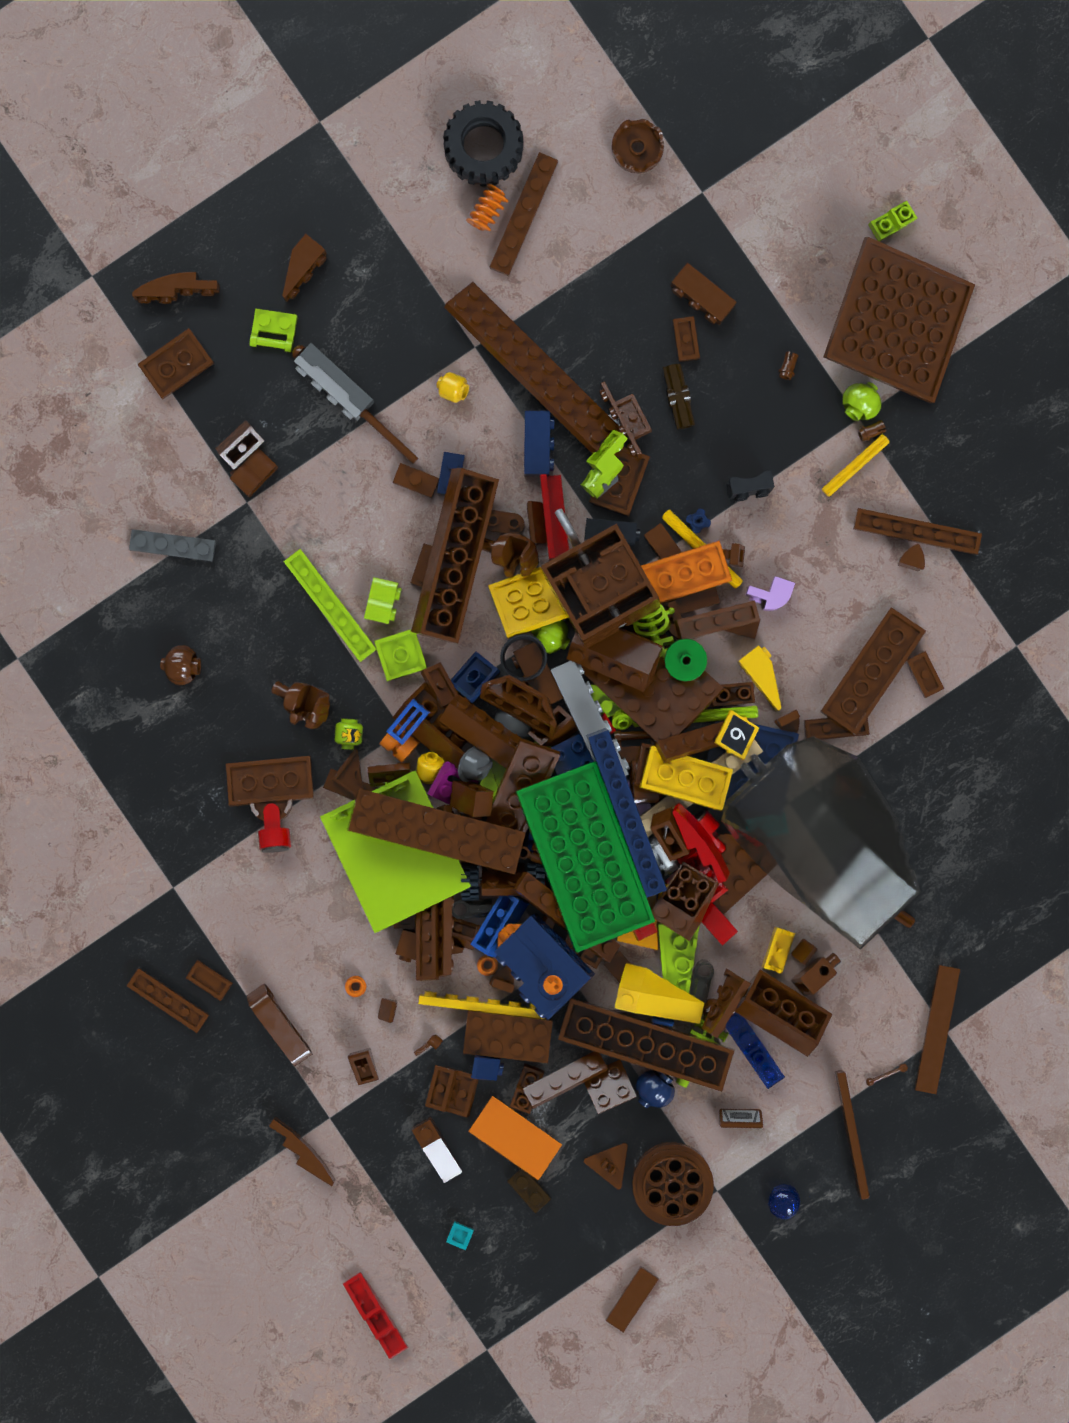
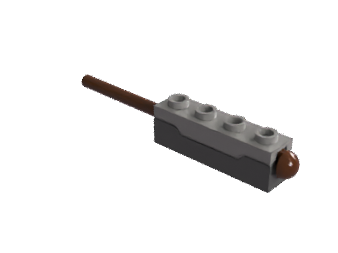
(343, 391)

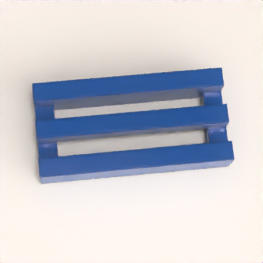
(419, 708)

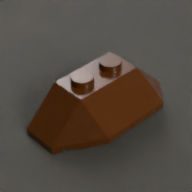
(521, 703)

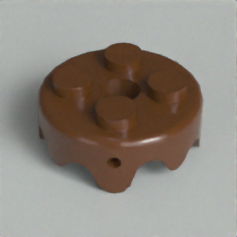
(637, 131)

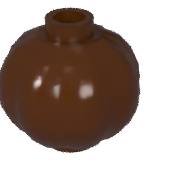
(181, 665)

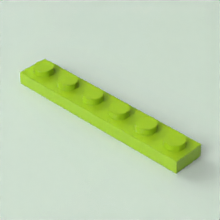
(330, 605)

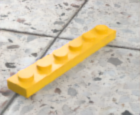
(472, 1003)

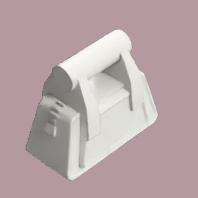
(664, 864)

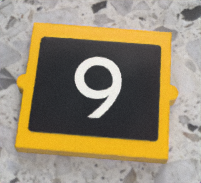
(736, 735)

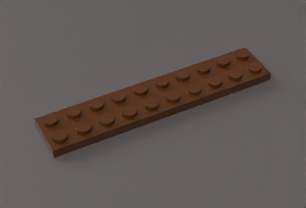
(531, 366)

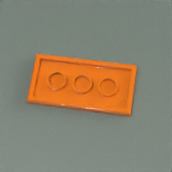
(688, 572)
(515, 1138)

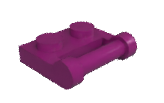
(441, 787)

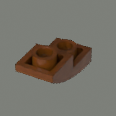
(528, 1076)

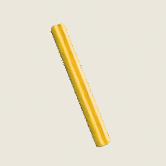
(693, 540)

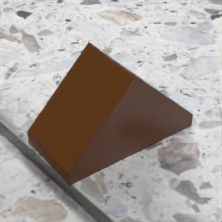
(363, 1066)

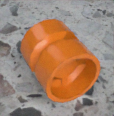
(400, 751)

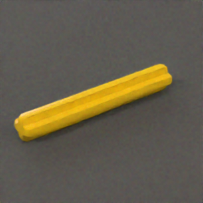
(855, 465)

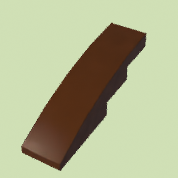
(308, 1158)

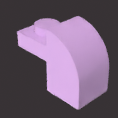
(778, 594)

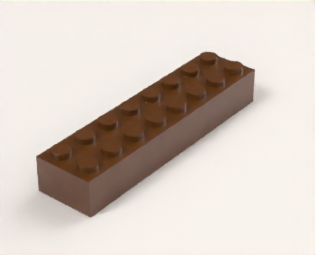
(455, 555)
(436, 831)
(646, 1044)

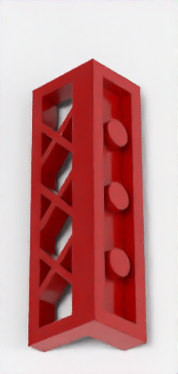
(552, 501)

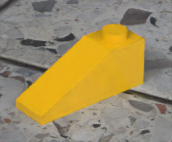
(761, 672)

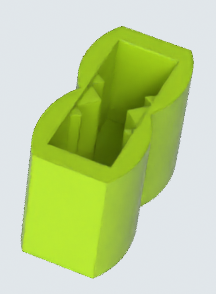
(381, 601)

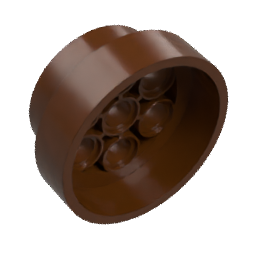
(659, 1159)

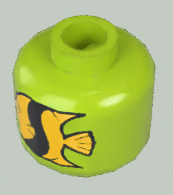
(348, 733)

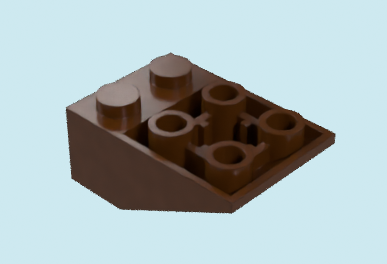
(685, 901)

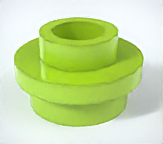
(621, 720)

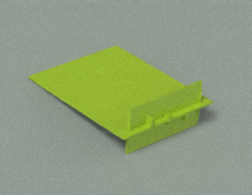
(387, 876)

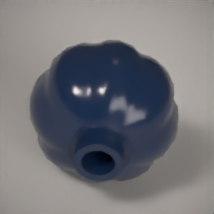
(655, 1089)

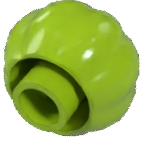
(862, 401)
(553, 636)

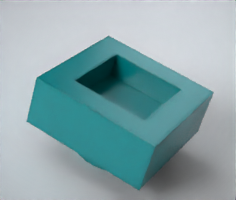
(460, 1235)

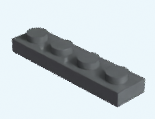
(172, 545)

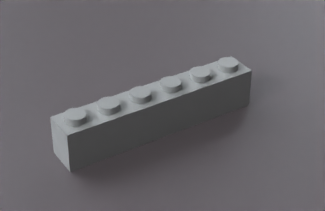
(581, 705)

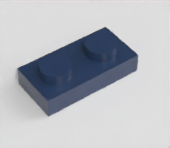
(449, 461)

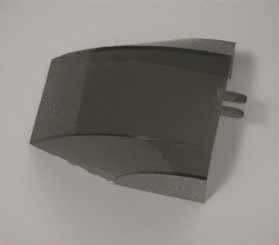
(825, 836)

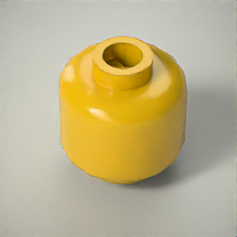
(452, 387)
(429, 766)

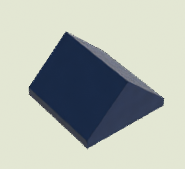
(473, 675)

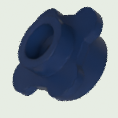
(692, 519)

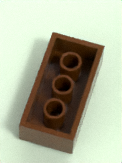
(784, 1013)
(507, 1036)

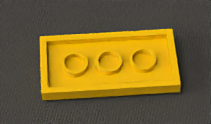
(687, 779)

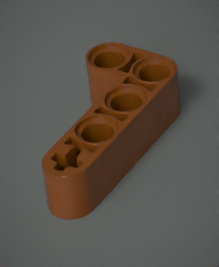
(278, 1025)

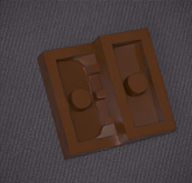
(451, 1091)

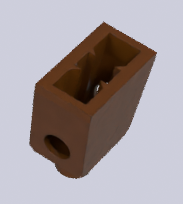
(810, 980)

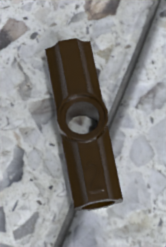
(678, 396)

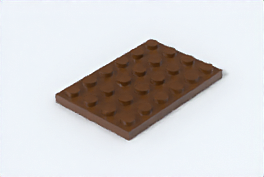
(666, 704)

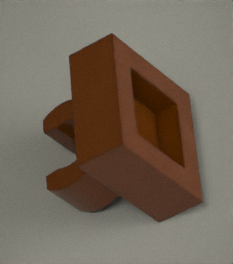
(735, 555)

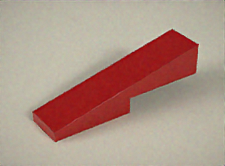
(715, 922)

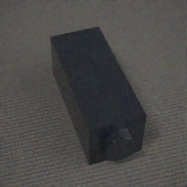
(628, 529)

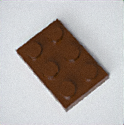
(175, 363)
(623, 493)

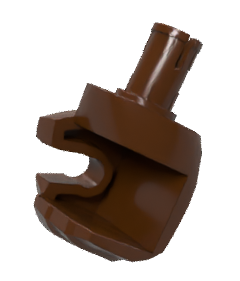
(511, 551)
(304, 703)

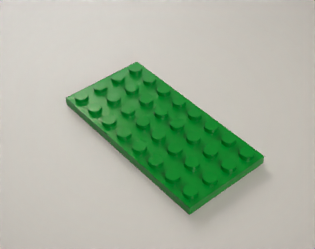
(585, 856)

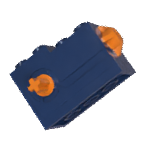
(543, 962)

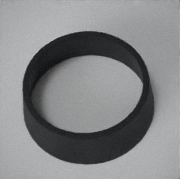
(520, 637)

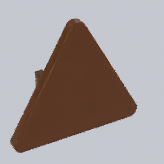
(610, 1164)

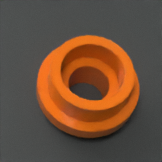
(487, 972)
(355, 993)

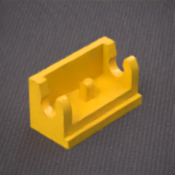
(778, 950)

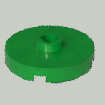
(681, 649)

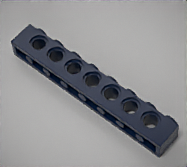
(626, 811)

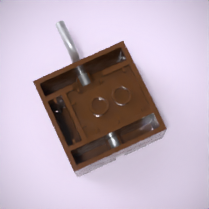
(599, 584)

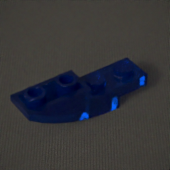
(754, 1050)

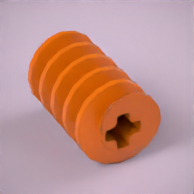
(487, 208)

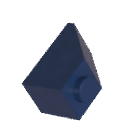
(487, 1068)

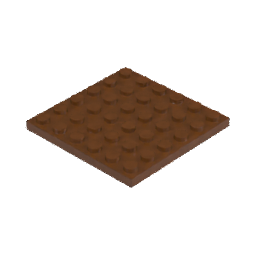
(899, 320)

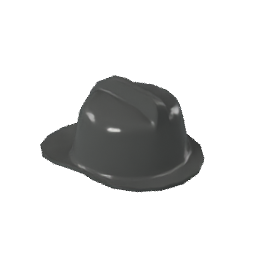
(474, 765)

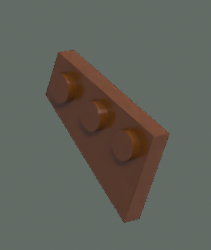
(727, 1002)

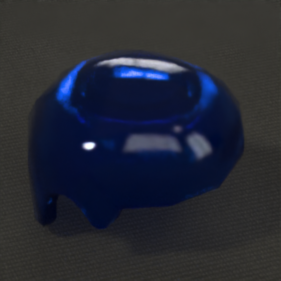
(784, 1201)

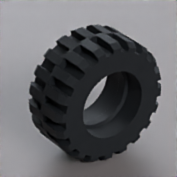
(478, 116)

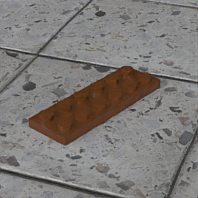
(873, 671)
(527, 766)

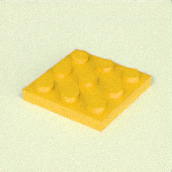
(525, 603)

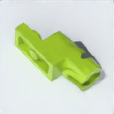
(605, 465)

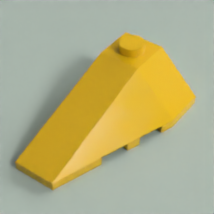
(652, 995)

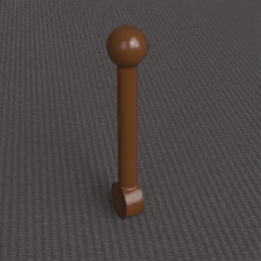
(902, 1067)

